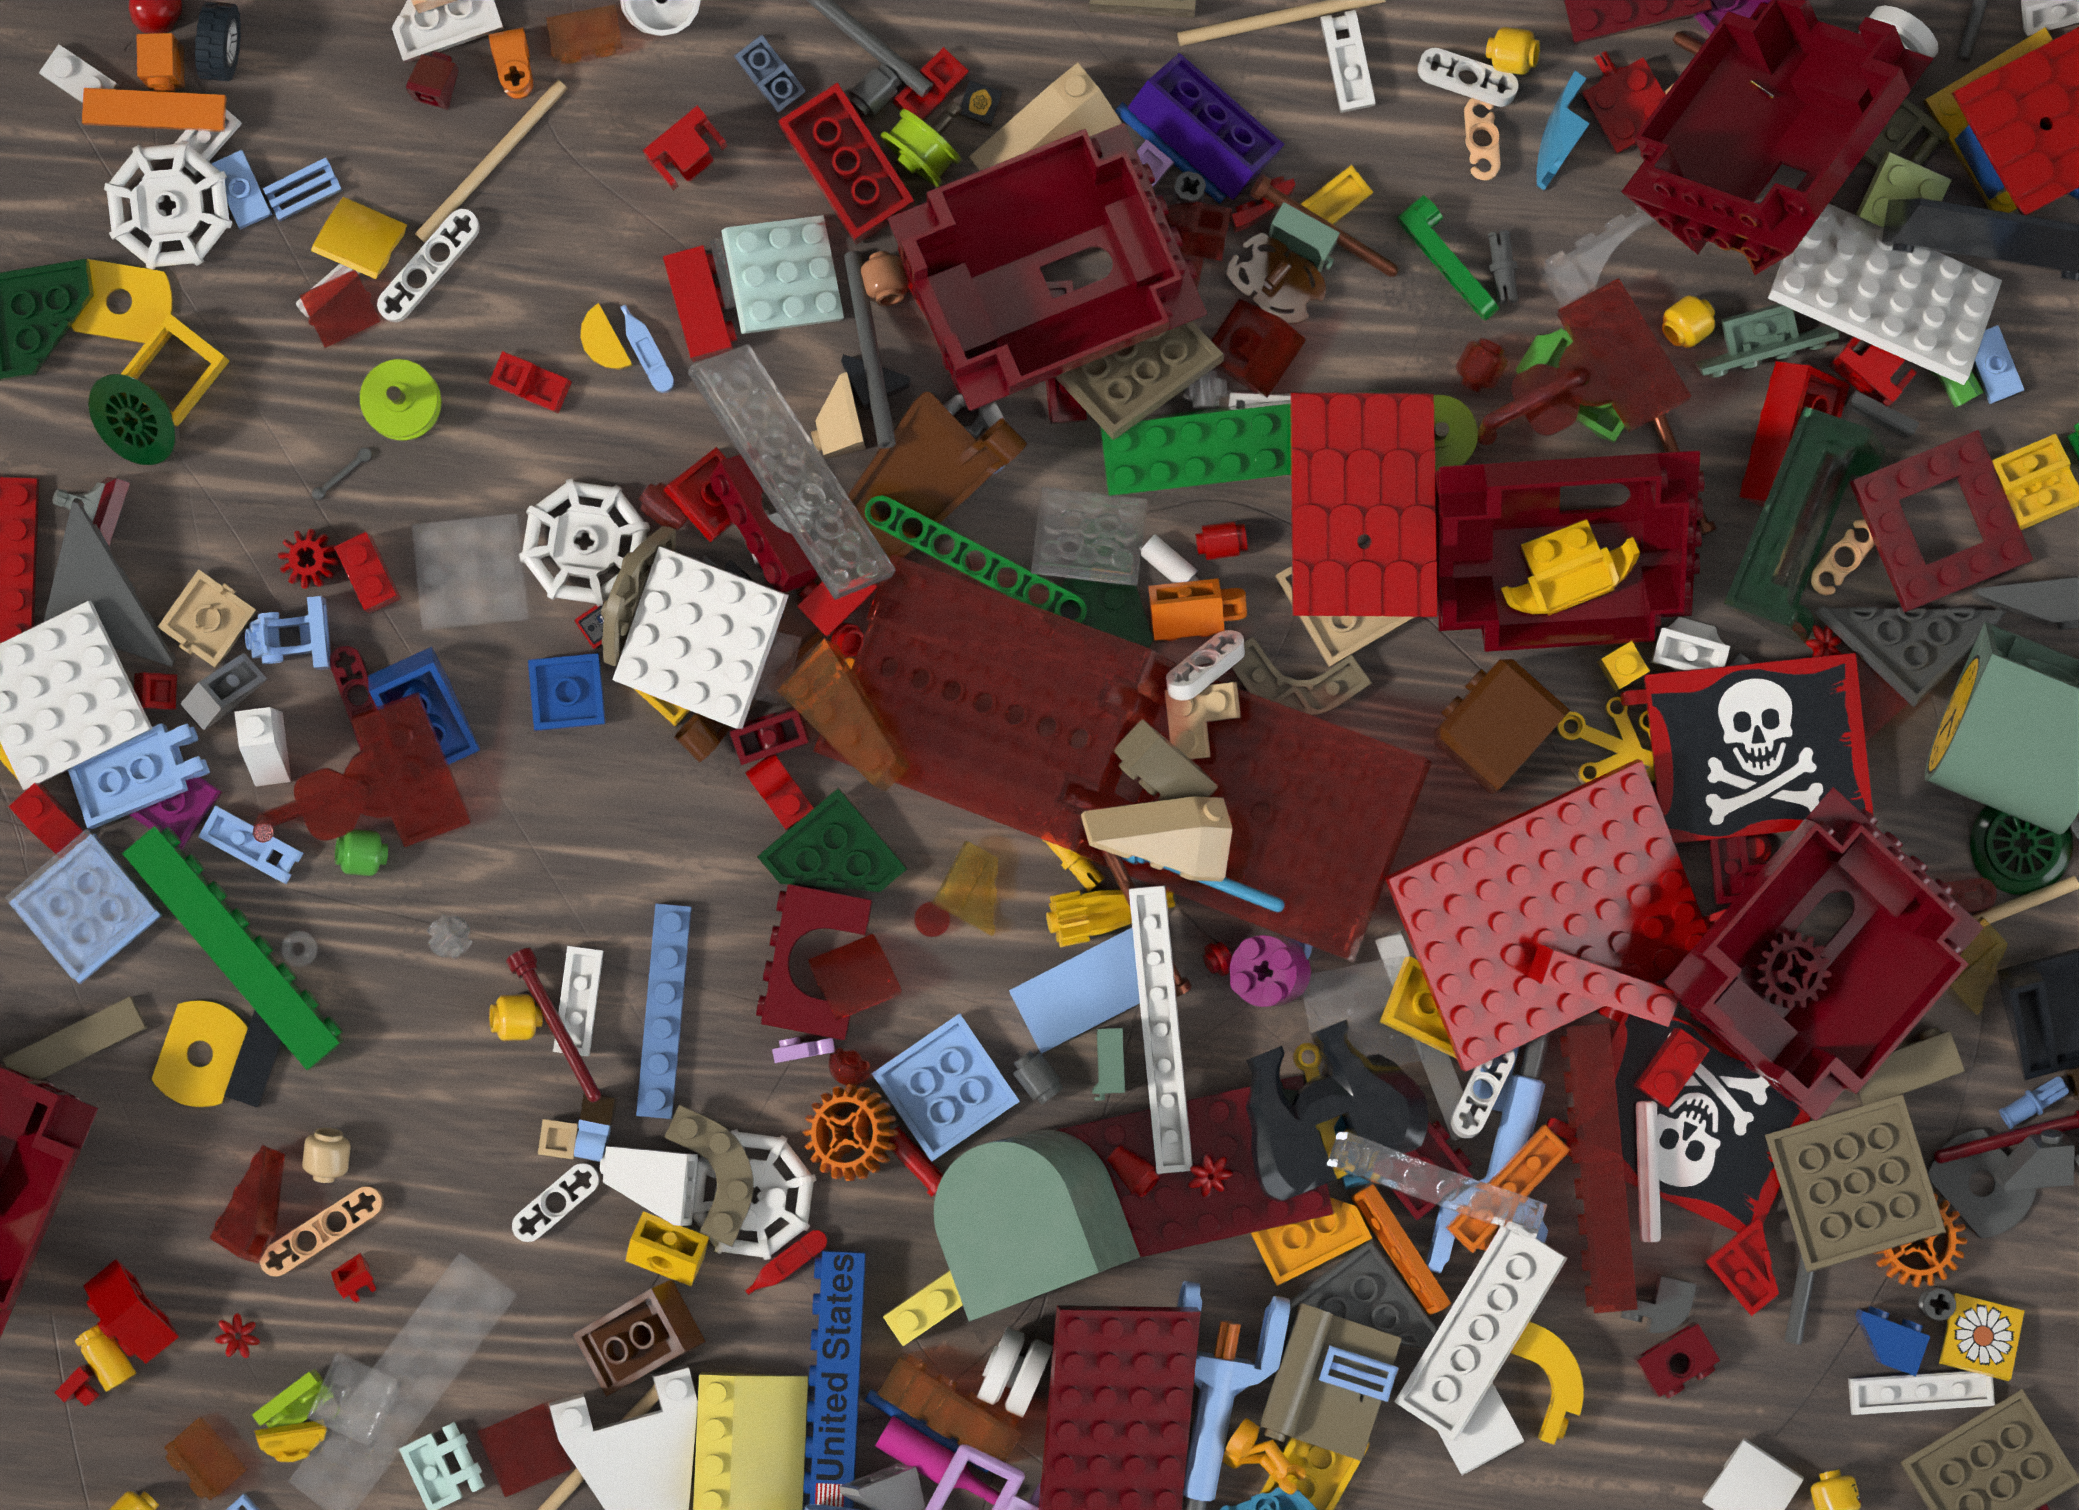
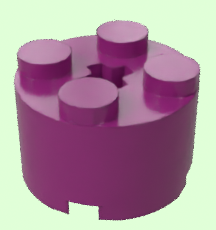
(1278, 953)

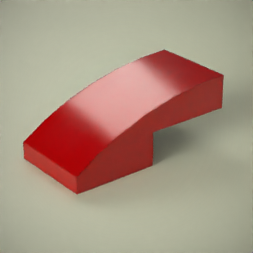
(944, 73)
(530, 382)

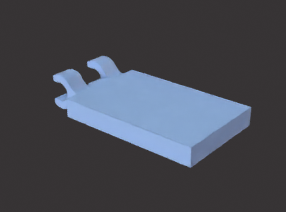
(135, 774)

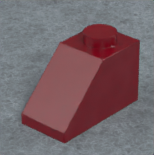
(433, 80)

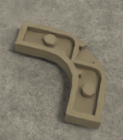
(626, 592)
(1308, 696)
(730, 1165)

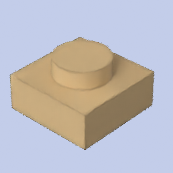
(558, 1139)

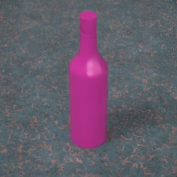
(928, 1457)

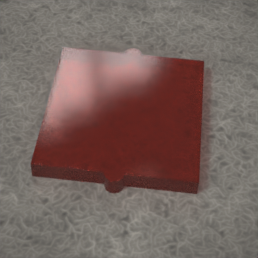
(339, 308)

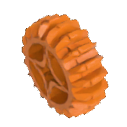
(869, 1112)
(1935, 1264)

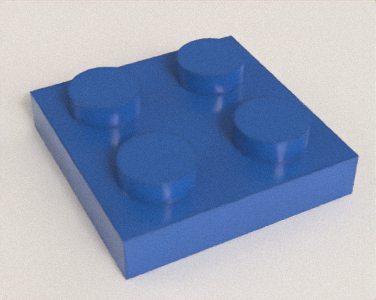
(566, 692)

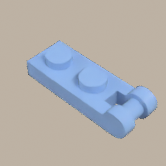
(237, 839)

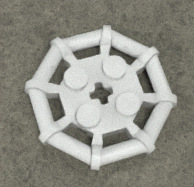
(182, 190)
(572, 525)
(772, 1196)

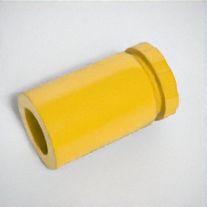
(105, 1358)

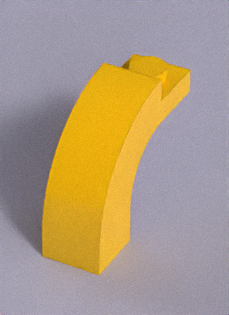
(1563, 1373)

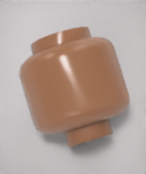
(884, 278)

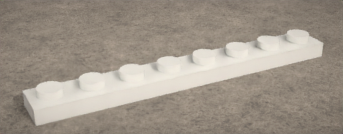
(1160, 1029)

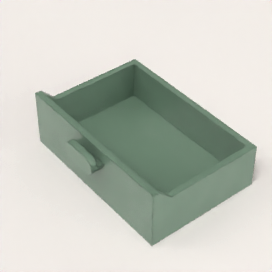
(1304, 235)
(1110, 1062)

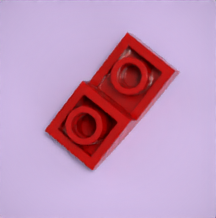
(1250, 213)

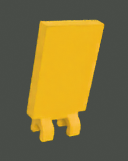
(1325, 1473)

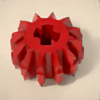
(296, 562)

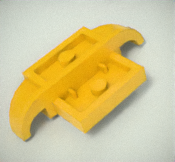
(1569, 570)

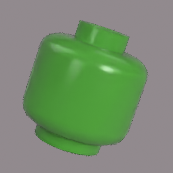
(360, 852)

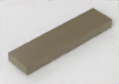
(78, 1040)

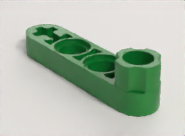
(1418, 224)

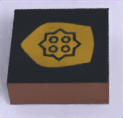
(980, 103)

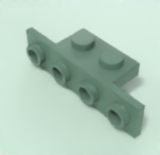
(1763, 335)

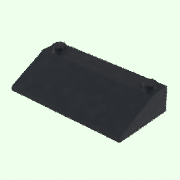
(1983, 234)
(2043, 1012)

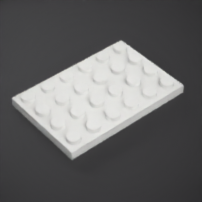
(1898, 301)

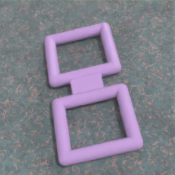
(1007, 1499)

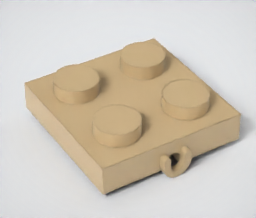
(207, 618)

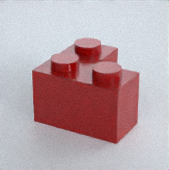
(128, 1313)

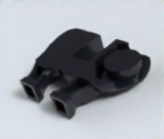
(1368, 1092)

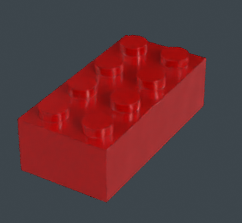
(846, 163)

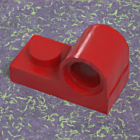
(779, 790)

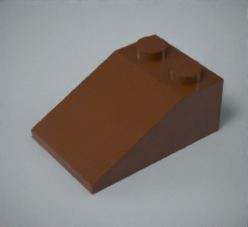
(639, 1337)

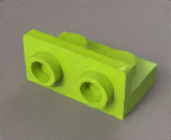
(291, 1404)

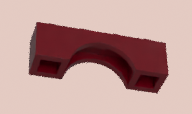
(775, 549)

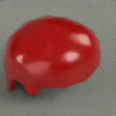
(155, 15)

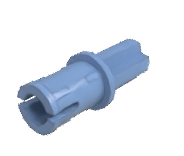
(2034, 1102)

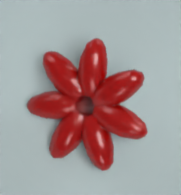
(1824, 643)
(1210, 1175)
(240, 1332)

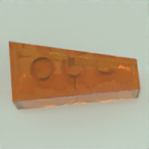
(838, 708)
(948, 1409)

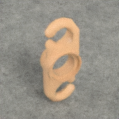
(1490, 152)
(1828, 563)

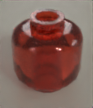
(1481, 364)

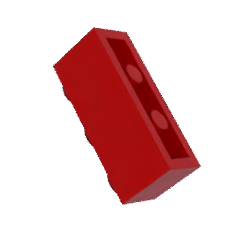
(699, 303)

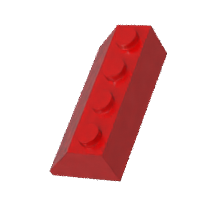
(1789, 391)

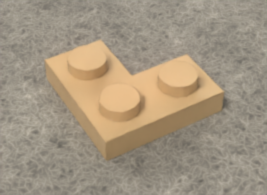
(1189, 717)

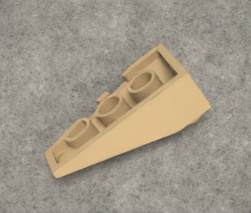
(1058, 111)
(1171, 833)

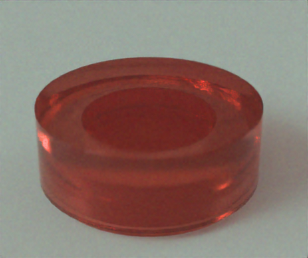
(931, 920)

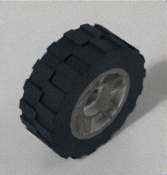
(217, 41)

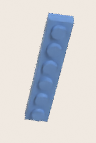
(664, 1011)

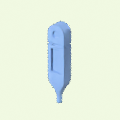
(647, 353)

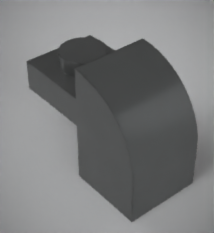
(1668, 1307)

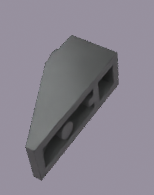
(2041, 601)

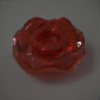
(848, 1067)

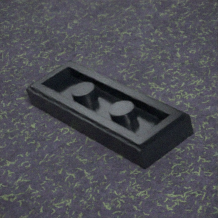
(254, 1063)

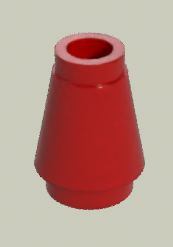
(1133, 1171)

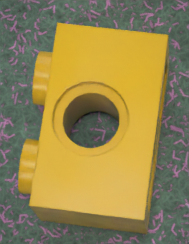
(667, 1249)

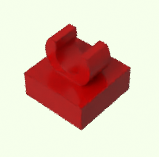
(353, 1276)
(78, 1386)

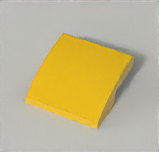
(359, 237)
(2038, 481)

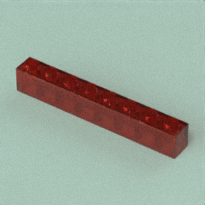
(1601, 1169)

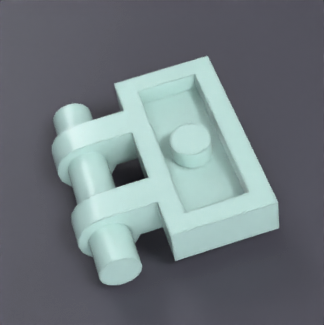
(431, 1472)

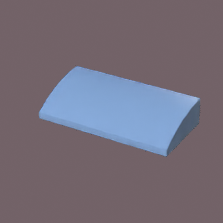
(1080, 992)

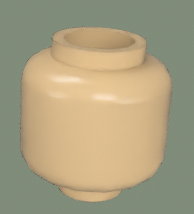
(326, 1154)

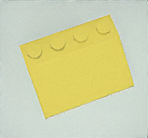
(750, 1441)

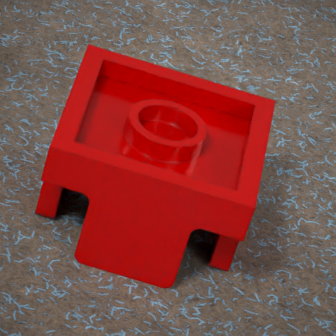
(684, 147)
(1871, 371)

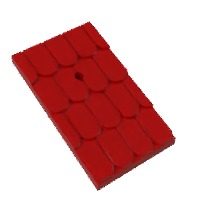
(2025, 125)
(1357, 471)

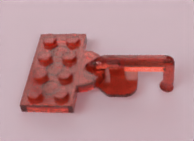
(1609, 350)
(399, 764)

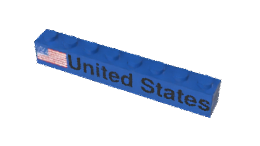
(835, 1376)

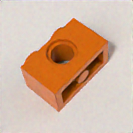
(160, 61)

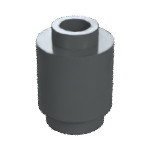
(874, 90)
(1037, 1077)

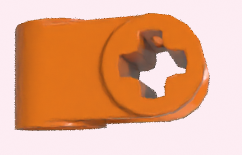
(512, 57)

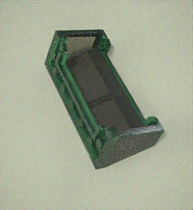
(1798, 519)

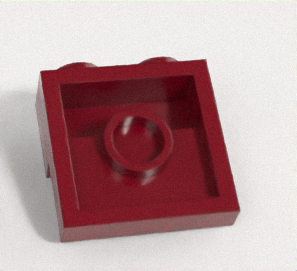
(1436, 1152)

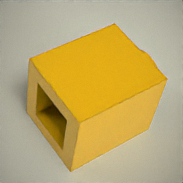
(1623, 666)

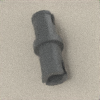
(1503, 267)

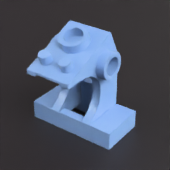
(264, 635)

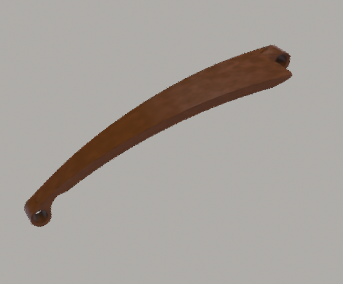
(928, 471)

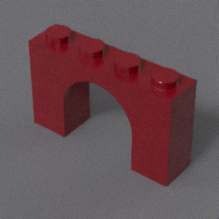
(803, 912)

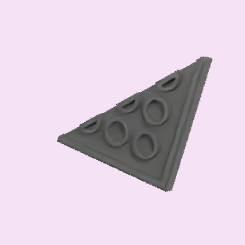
(91, 574)
(1910, 647)
(1370, 1294)

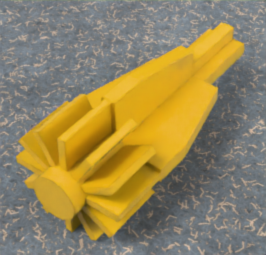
(1090, 914)

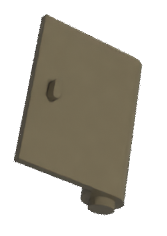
(1317, 1410)

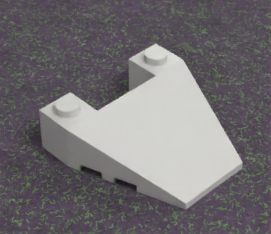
(638, 1459)

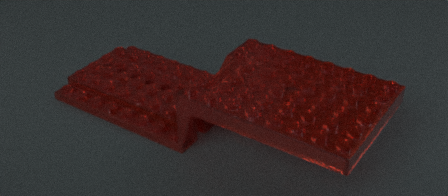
(1330, 791)

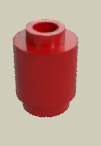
(1221, 540)

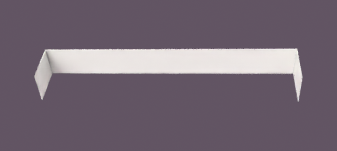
(1436, 1063)

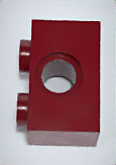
(769, 735)
(1655, 1360)

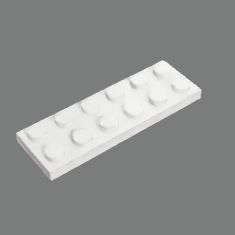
(1480, 1331)

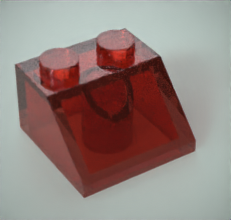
(1256, 347)

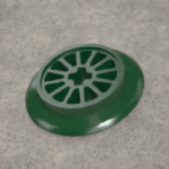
(127, 424)
(2015, 882)

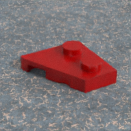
(1746, 1267)

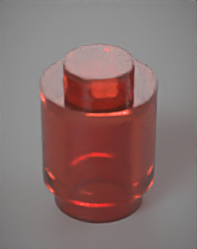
(662, 507)

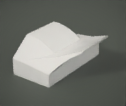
(1689, 646)

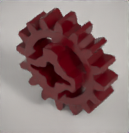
(1778, 972)

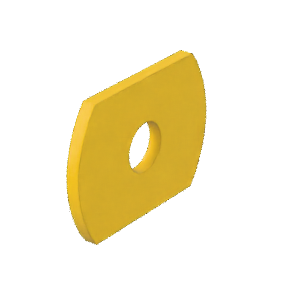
(150, 302)
(174, 1071)

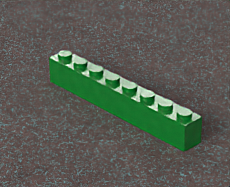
(233, 946)

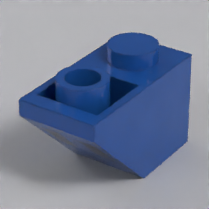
(1892, 1343)

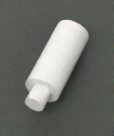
(1168, 561)

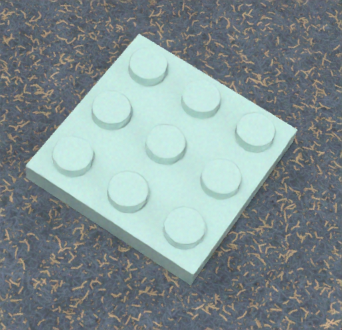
(782, 274)

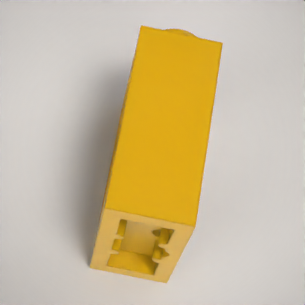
(155, 343)

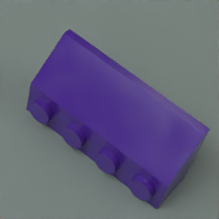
(1205, 126)

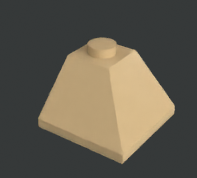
(838, 422)

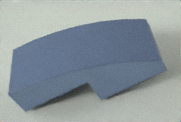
(769, 73)

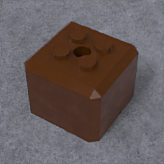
(1498, 723)

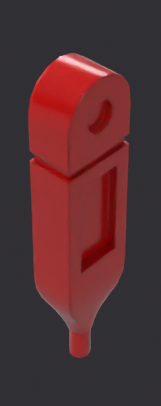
(790, 1260)

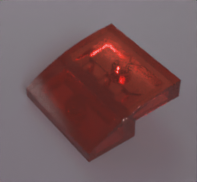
(855, 976)

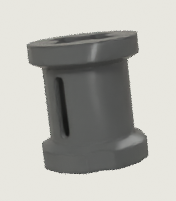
(1193, 184)
(1941, 1313)

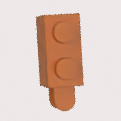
(1194, 608)

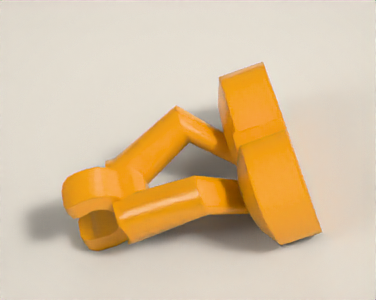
(1242, 1451)

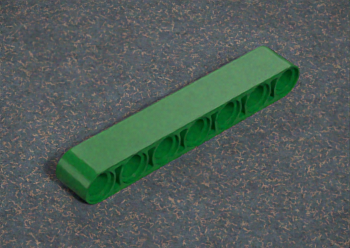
(962, 547)

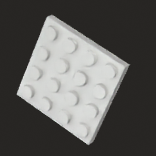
(700, 637)
(64, 696)

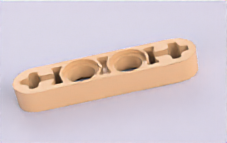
(323, 1233)

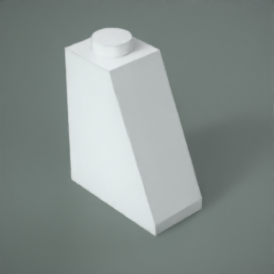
(263, 745)
(653, 1179)

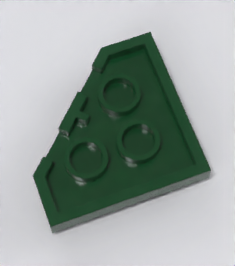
(38, 311)
(1109, 609)
(833, 850)

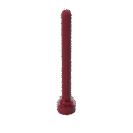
(524, 965)
(2004, 1139)

